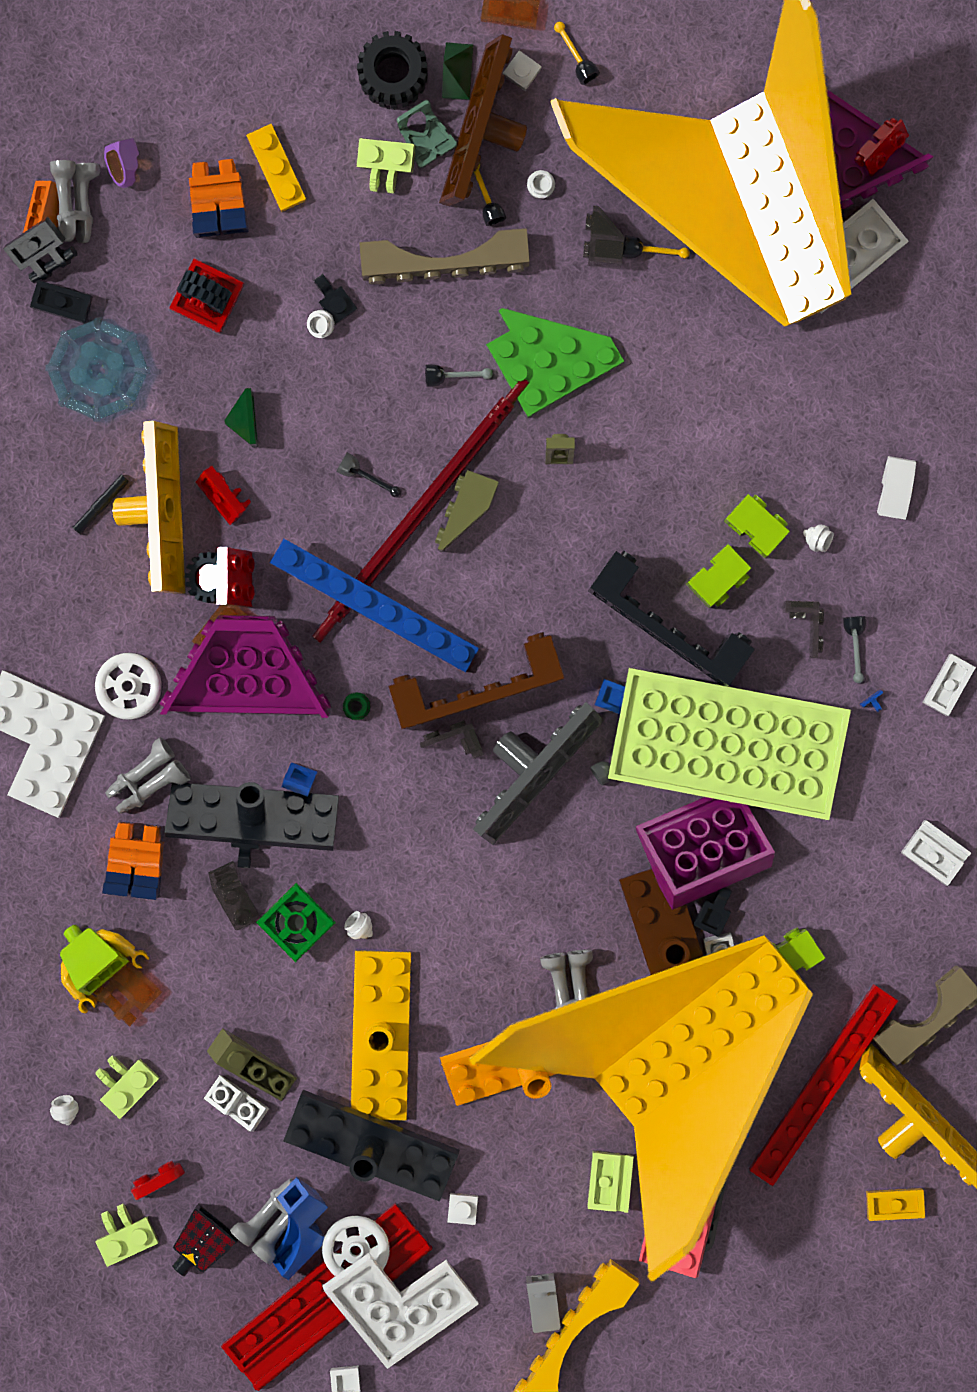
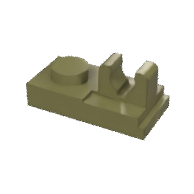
(559, 449)

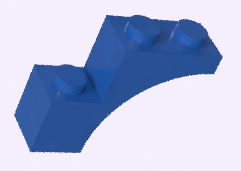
(302, 1233)

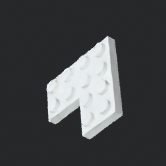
(869, 241)
(58, 739)
(394, 1320)

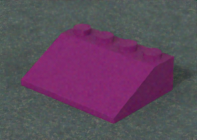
(704, 848)

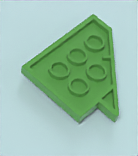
(550, 358)

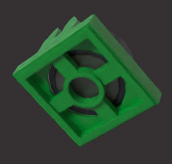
(296, 922)

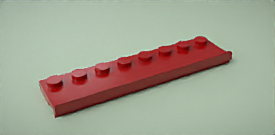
(307, 1313)

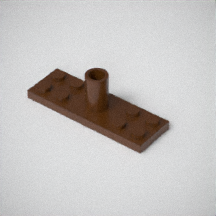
(482, 123)
(658, 924)

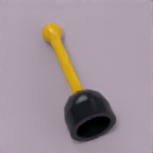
(585, 70)
(492, 212)
(633, 248)

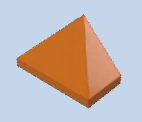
(43, 204)

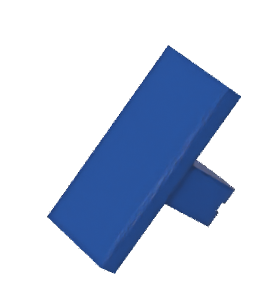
(872, 699)

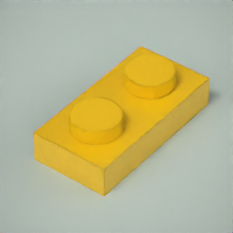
(895, 1204)

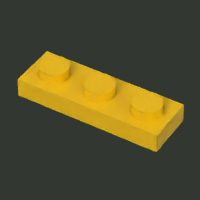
(276, 167)

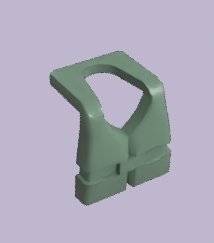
(430, 143)

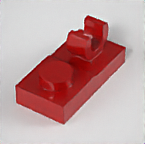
(218, 492)

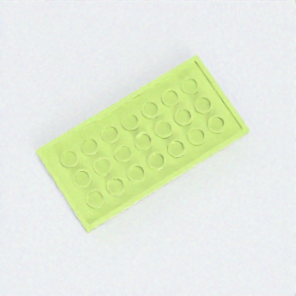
(729, 743)

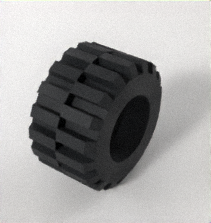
(385, 48)

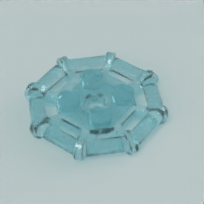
(90, 354)

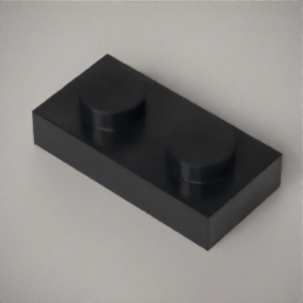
(61, 302)

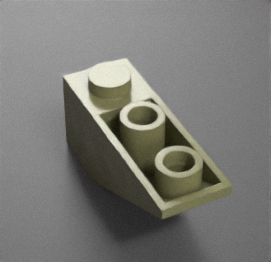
(472, 502)
(250, 1064)

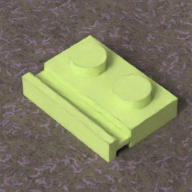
(610, 1181)

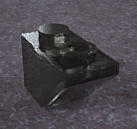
(605, 242)

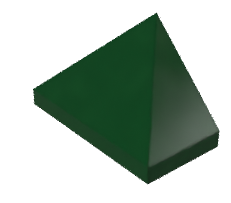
(457, 71)
(243, 419)

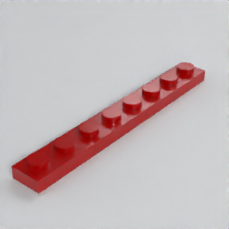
(823, 1085)

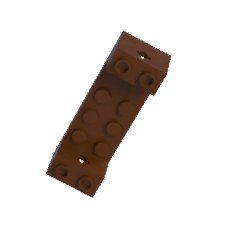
(543, 666)

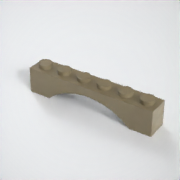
(503, 251)

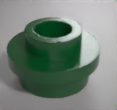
(366, 706)

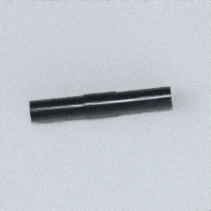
(100, 504)

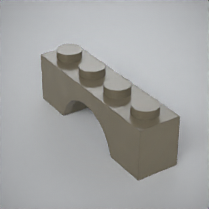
(954, 993)

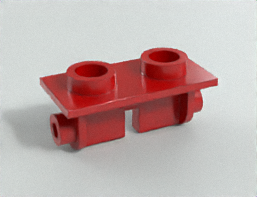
(890, 137)

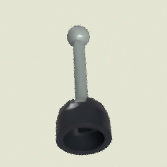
(436, 375)
(855, 626)

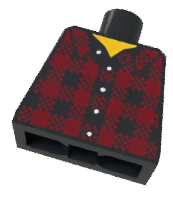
(202, 1242)

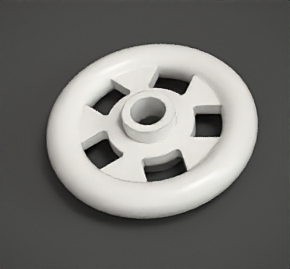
(144, 703)
(338, 1232)

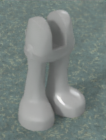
(75, 222)
(172, 773)
(556, 965)
(248, 1231)

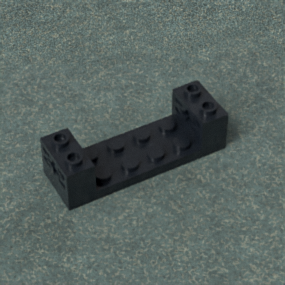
(722, 665)

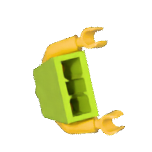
(92, 960)

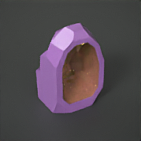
(122, 162)

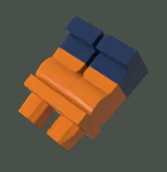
(217, 191)
(139, 854)

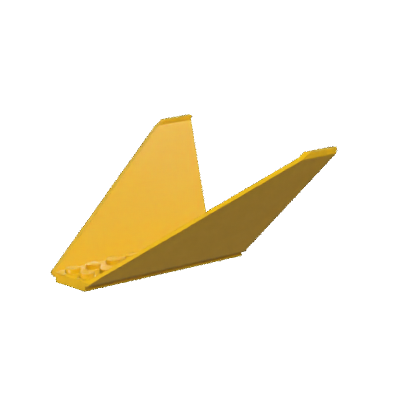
(744, 188)
(684, 1064)

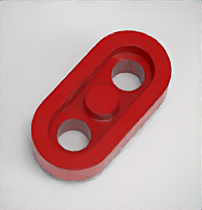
(147, 1185)

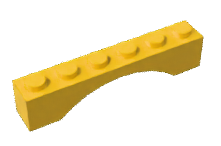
(609, 1292)

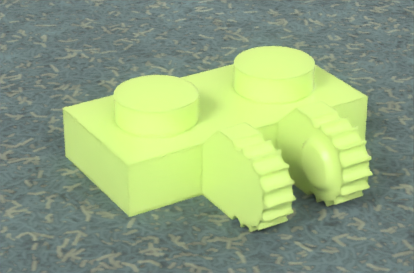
(385, 156)
(129, 1088)
(127, 1240)

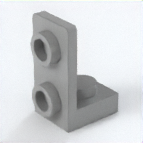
(543, 1302)

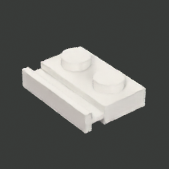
(935, 852)

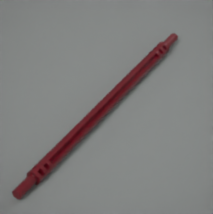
(426, 502)

